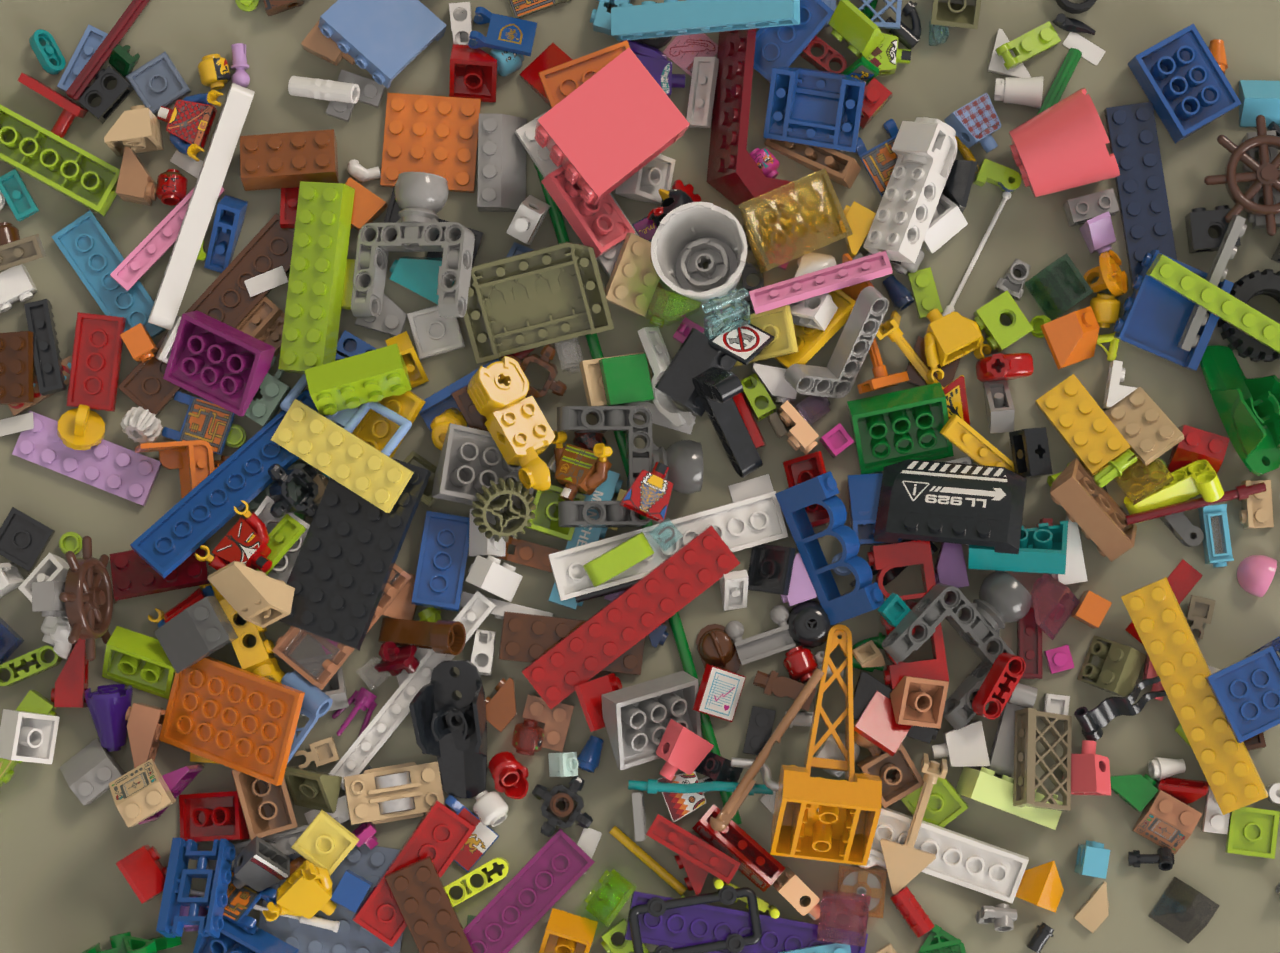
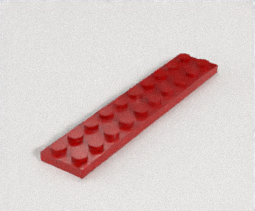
(630, 617)

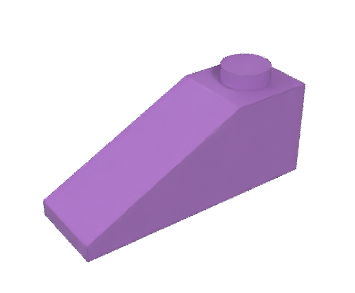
(951, 566)

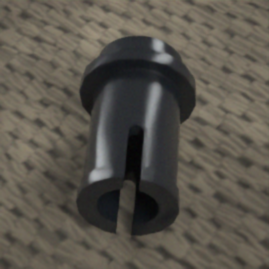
(1040, 937)

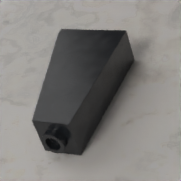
(864, 691)

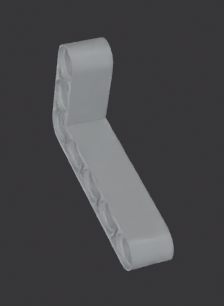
(849, 353)

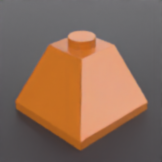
(1072, 337)

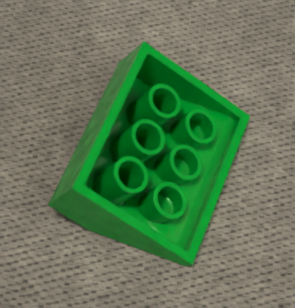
(900, 427)

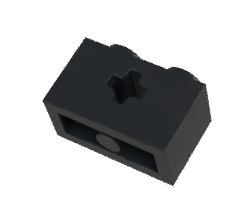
(1031, 452)

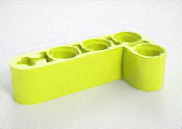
(1187, 483)
(465, 881)

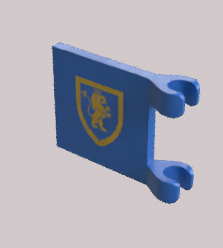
(503, 33)

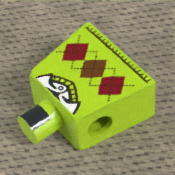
(888, 55)

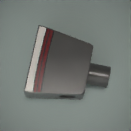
(260, 866)

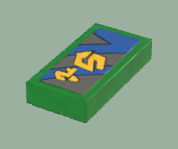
(862, 70)

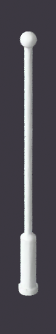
(950, 308)
(314, 921)

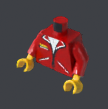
(243, 543)

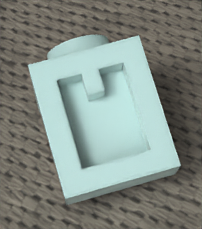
(563, 764)

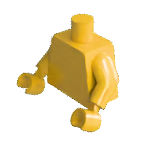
(950, 339)
(303, 894)

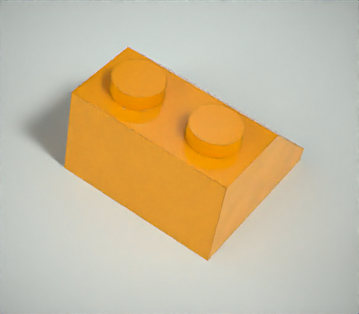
(568, 933)

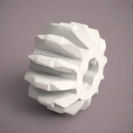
(141, 425)

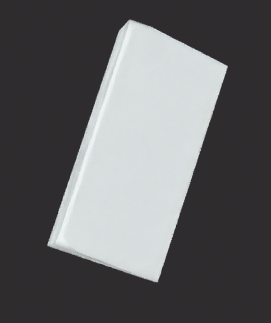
(165, 349)

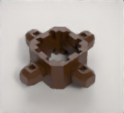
(547, 354)

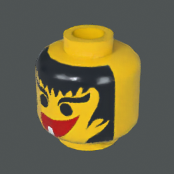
(214, 71)

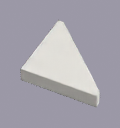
(997, 63)

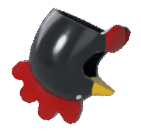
(672, 199)

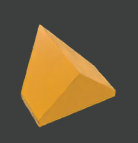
(1042, 886)

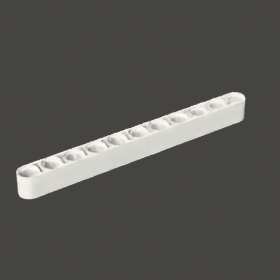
(201, 206)

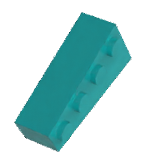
(1040, 551)

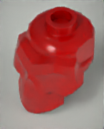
(509, 775)

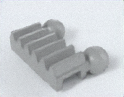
(764, 643)

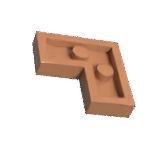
(555, 719)

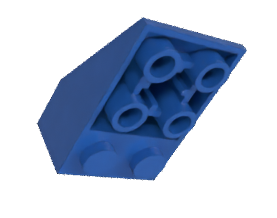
(863, 506)

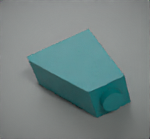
(418, 275)

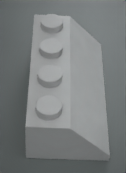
(500, 163)

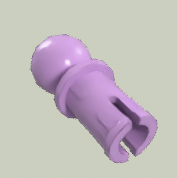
(240, 64)

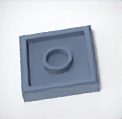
(158, 83)

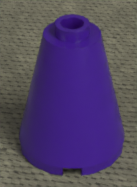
(108, 713)

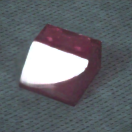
(1052, 604)

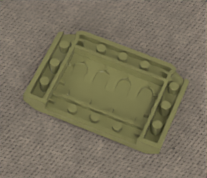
(535, 300)

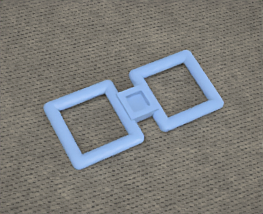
(351, 418)

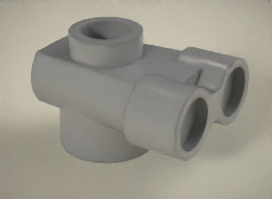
(1011, 283)
(1000, 915)

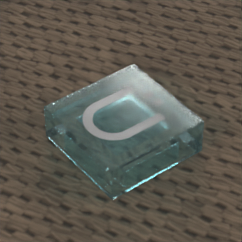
(665, 534)

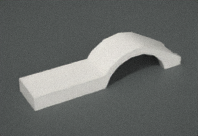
(659, 361)

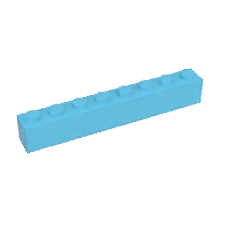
(699, 17)

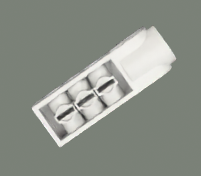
(914, 189)

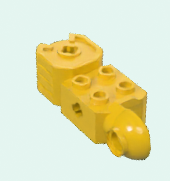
(513, 419)

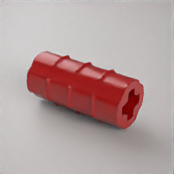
(912, 912)

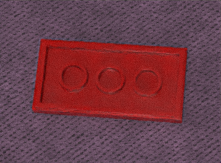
(96, 361)

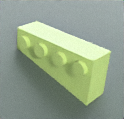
(998, 793)

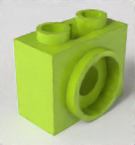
(989, 320)

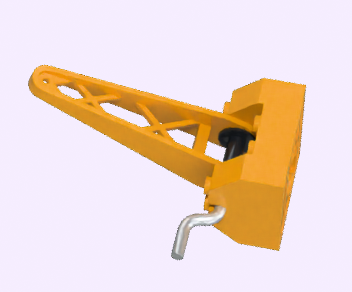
(847, 807)

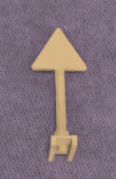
(904, 860)

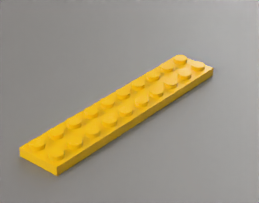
(1183, 675)

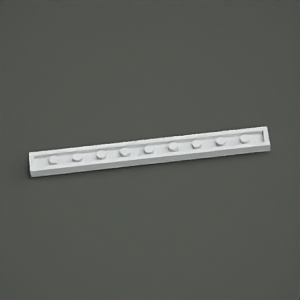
(398, 705)

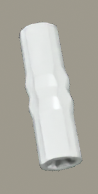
(324, 89)

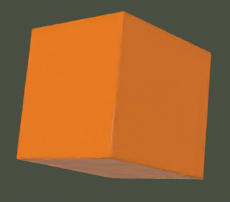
(1091, 609)

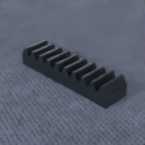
(45, 347)

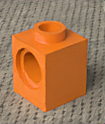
(139, 343)

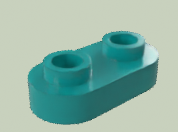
(47, 52)

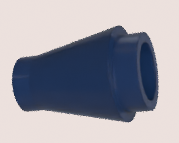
(898, 293)

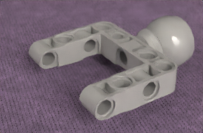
(420, 198)

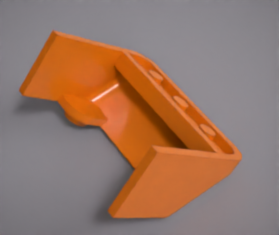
(191, 457)

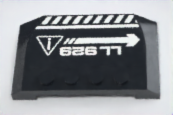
(951, 504)

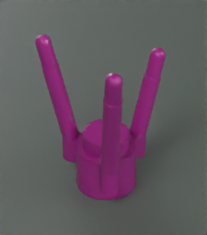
(362, 700)

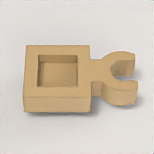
(321, 752)

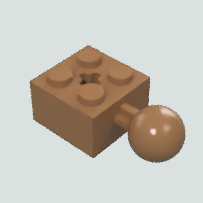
(905, 777)

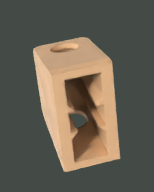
(793, 888)

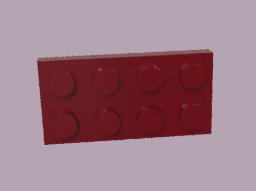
(136, 578)

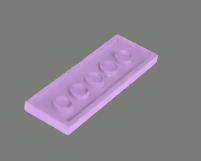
(102, 466)

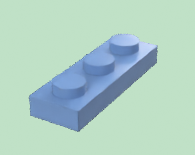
(86, 48)

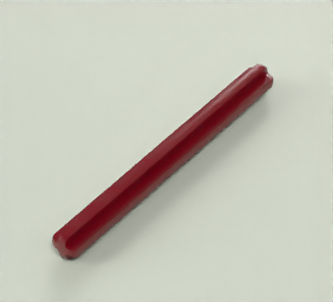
(105, 48)

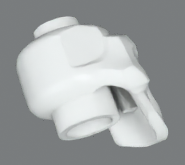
(56, 633)

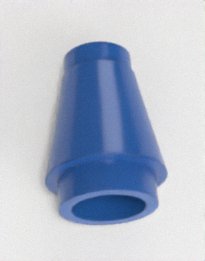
(590, 754)

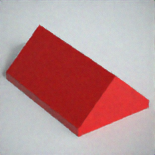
(801, 470)

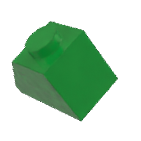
(1134, 789)

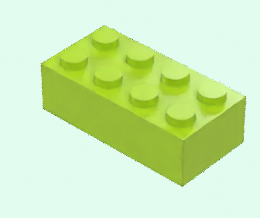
(358, 380)

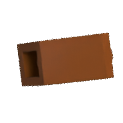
(502, 706)

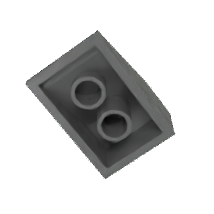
(195, 633)

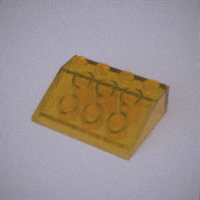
(794, 220)

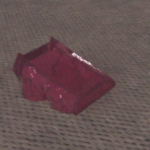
(843, 918)

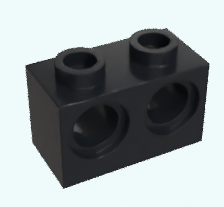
(110, 98)

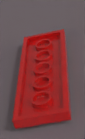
(439, 836)

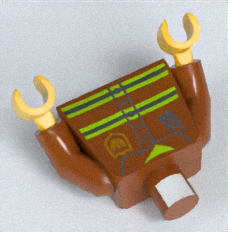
(580, 468)

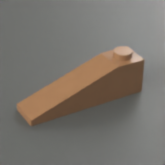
(839, 166)

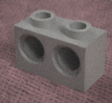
(1089, 206)

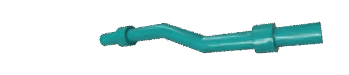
(652, 786)

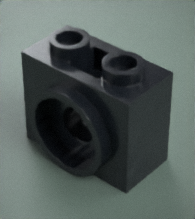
(1197, 227)

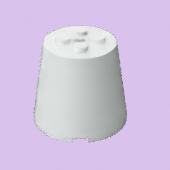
(694, 236)

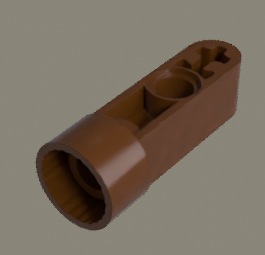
(442, 636)

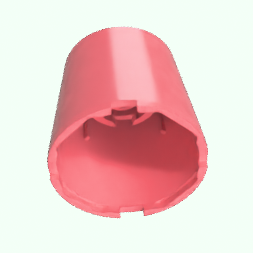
(1063, 147)

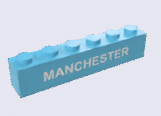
(586, 535)

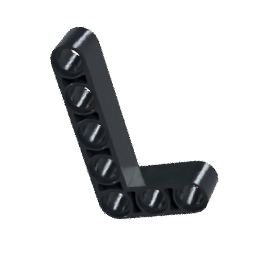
(716, 390)

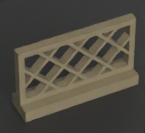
(1027, 758)

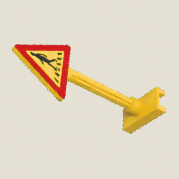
(955, 391)

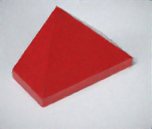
(1184, 789)

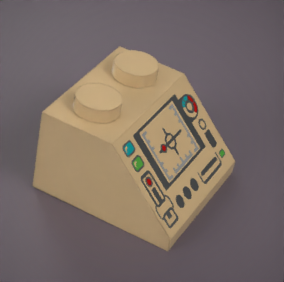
(141, 793)

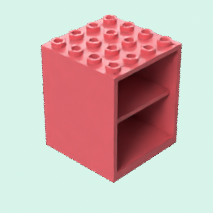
(610, 127)

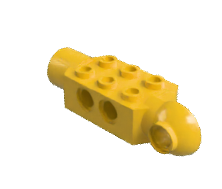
(255, 659)

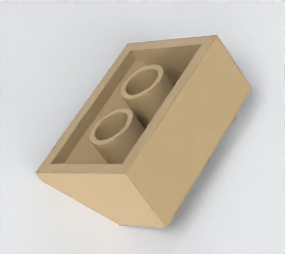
(137, 130)

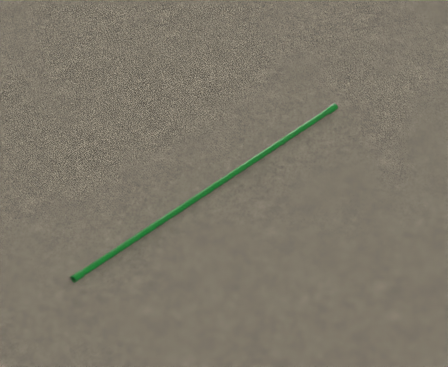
(675, 620)

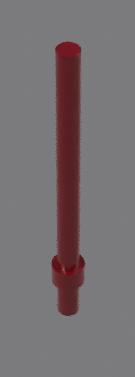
(1240, 492)

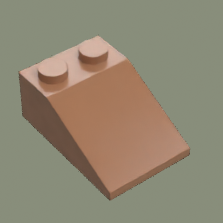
(144, 731)

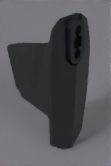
(454, 726)

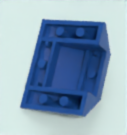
(814, 108)

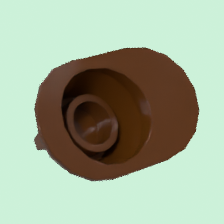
(717, 648)

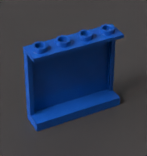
(1159, 315)

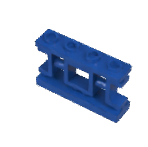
(178, 886)

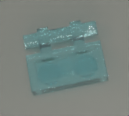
(729, 318)

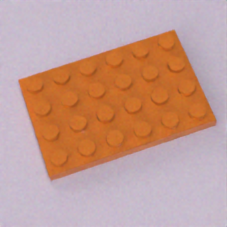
(233, 718)

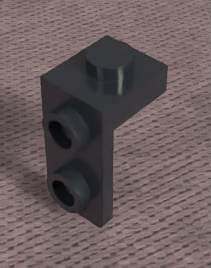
(718, 768)

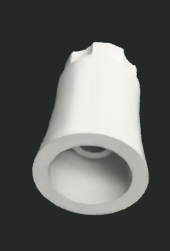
(1020, 91)

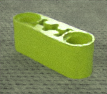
(618, 559)
(35, 655)

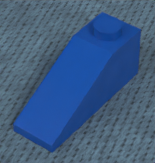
(225, 232)

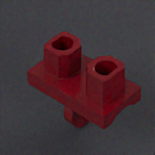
(397, 658)

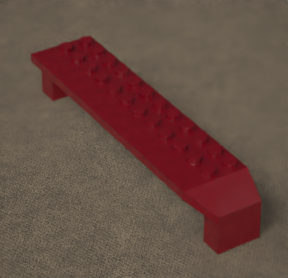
(729, 163)

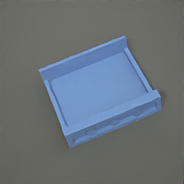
(381, 33)

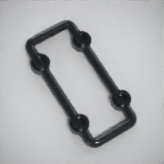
(727, 895)

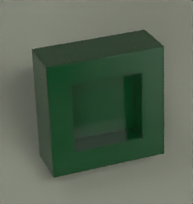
(122, 60)

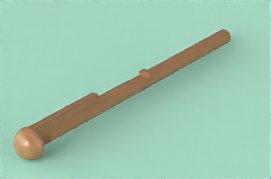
(747, 783)

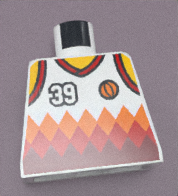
(680, 803)

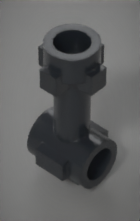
(1163, 858)

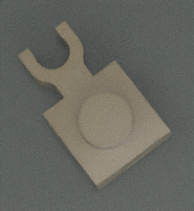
(1200, 611)

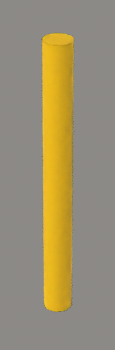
(648, 860)

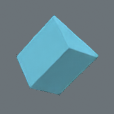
(1259, 98)

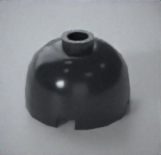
(799, 628)

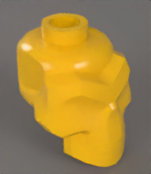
(440, 425)

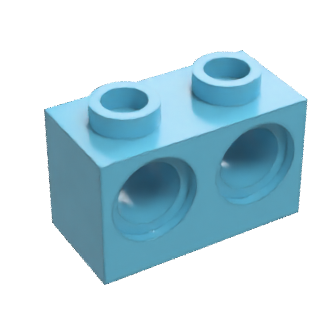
(1092, 859)

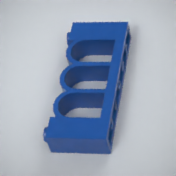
(823, 491)

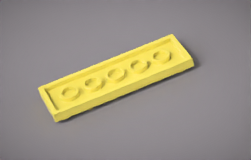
(342, 456)

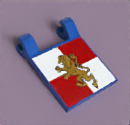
(479, 840)

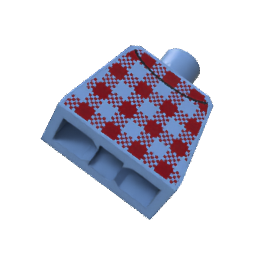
(976, 123)

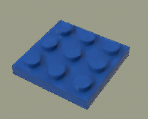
(1249, 693)

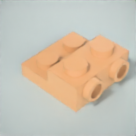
(801, 434)

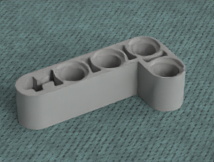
(1002, 750)

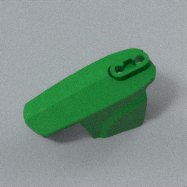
(1246, 408)

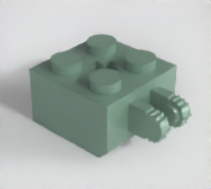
(273, 393)

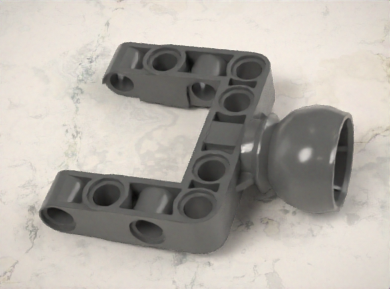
(681, 457)
(999, 602)

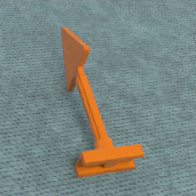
(881, 376)

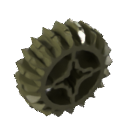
(501, 528)

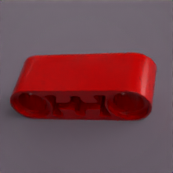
(993, 680)

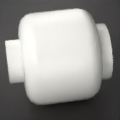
(490, 808)

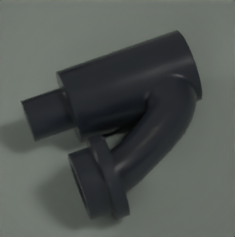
(905, 35)

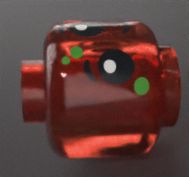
(528, 737)

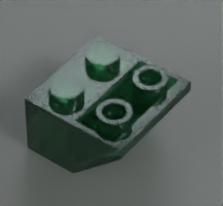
(1058, 287)

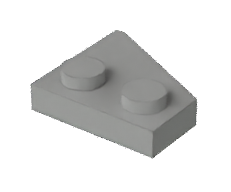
(390, 320)

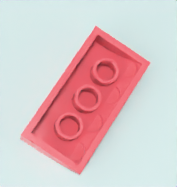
(597, 225)

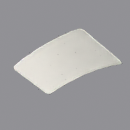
(589, 840)

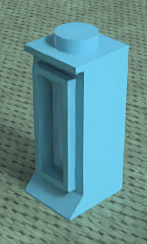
(1216, 535)

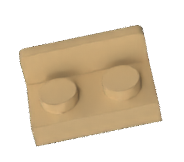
(1258, 508)

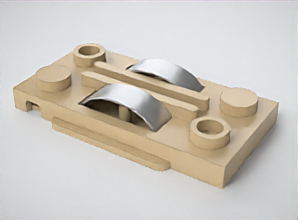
(393, 792)

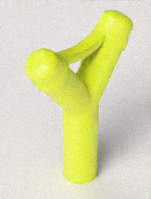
(1114, 342)

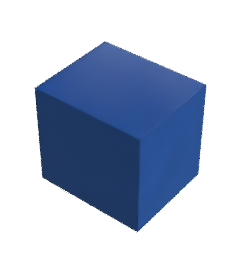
(351, 891)

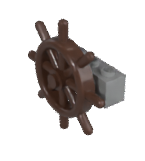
(1261, 176)
(83, 598)

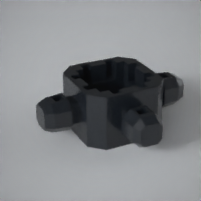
(277, 492)
(584, 820)

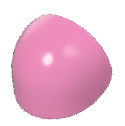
(1256, 574)

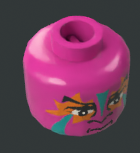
(766, 162)

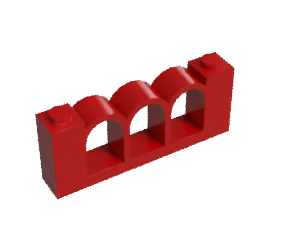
(900, 555)

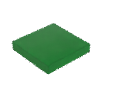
(626, 379)

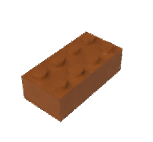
(287, 159)

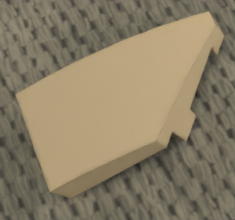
(1095, 909)

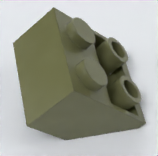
(1111, 666)

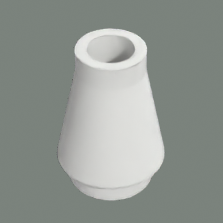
(1162, 768)

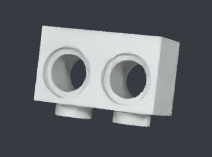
(814, 312)

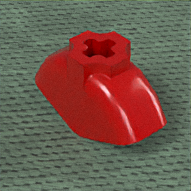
(1004, 367)

